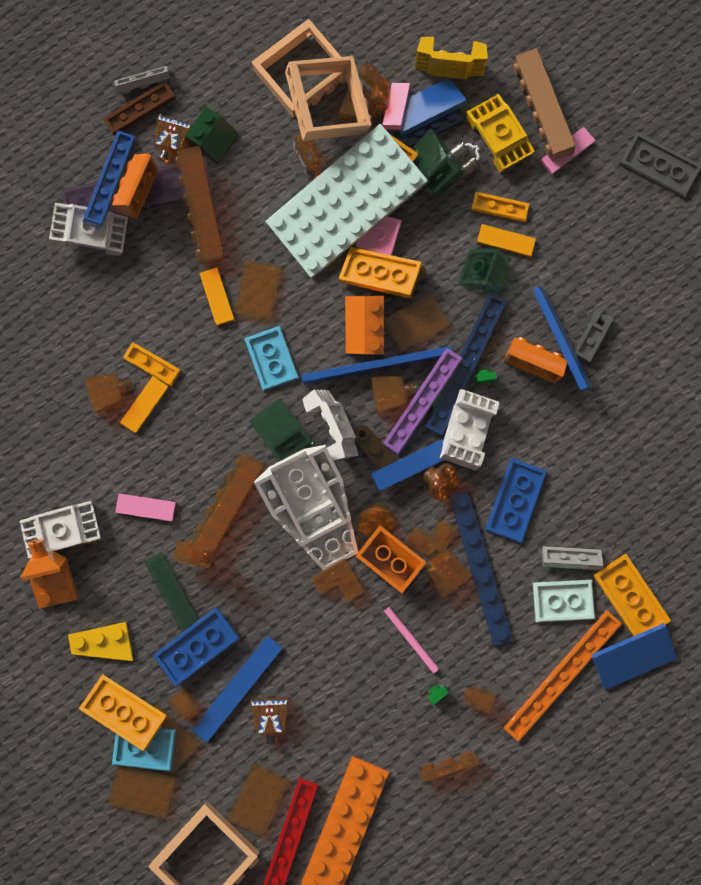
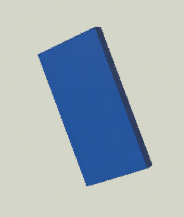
(431, 105)
(516, 500)
(196, 646)
(634, 656)

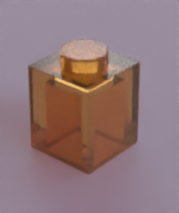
(479, 698)
(184, 705)

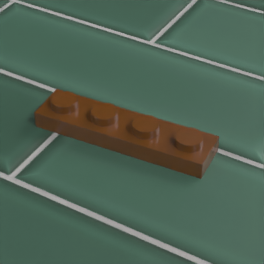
(139, 108)

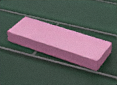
(397, 106)
(582, 141)
(145, 507)

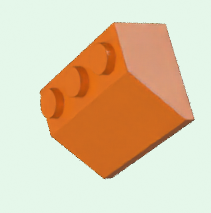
(135, 185)
(364, 324)
(536, 360)
(391, 559)

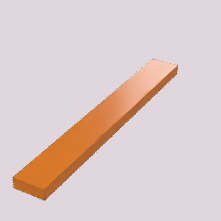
(562, 676)

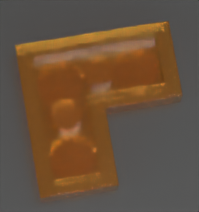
(379, 85)
(439, 538)
(340, 575)

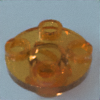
(441, 480)
(377, 516)

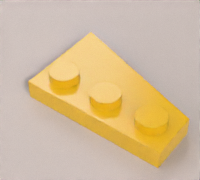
(103, 642)

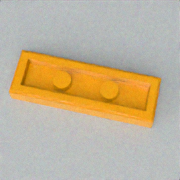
(500, 207)
(506, 240)
(217, 296)
(152, 364)
(144, 404)

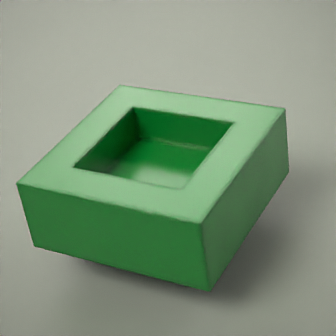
(485, 376)
(437, 693)

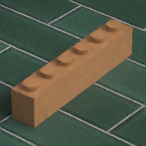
(544, 104)

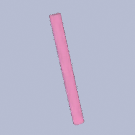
(411, 640)

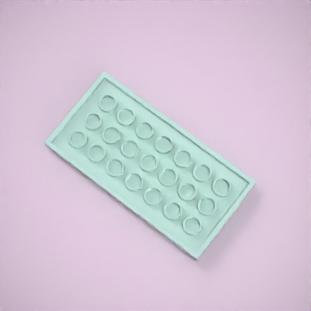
(346, 201)

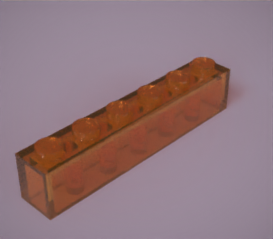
(200, 204)
(228, 502)

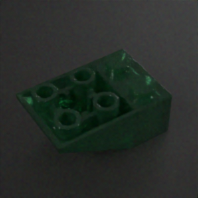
(436, 164)
(280, 431)

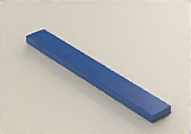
(372, 366)

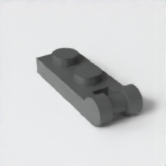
(592, 336)

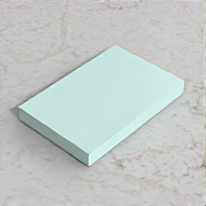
(563, 601)

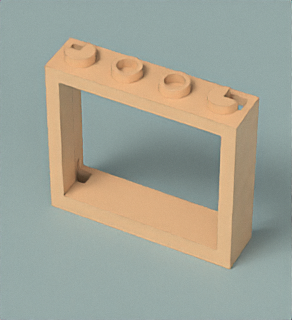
(283, 47)
(323, 66)
(226, 827)

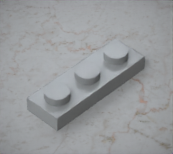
(142, 80)
(572, 558)

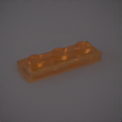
(448, 766)

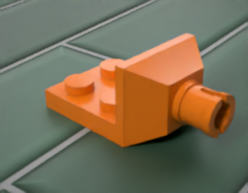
(49, 576)

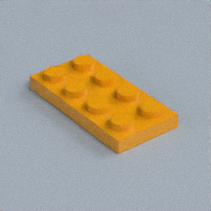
(380, 272)
(630, 596)
(123, 713)

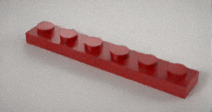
(291, 832)

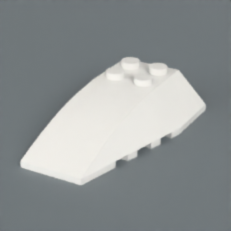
(310, 504)

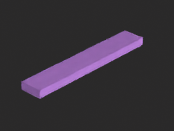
(423, 401)

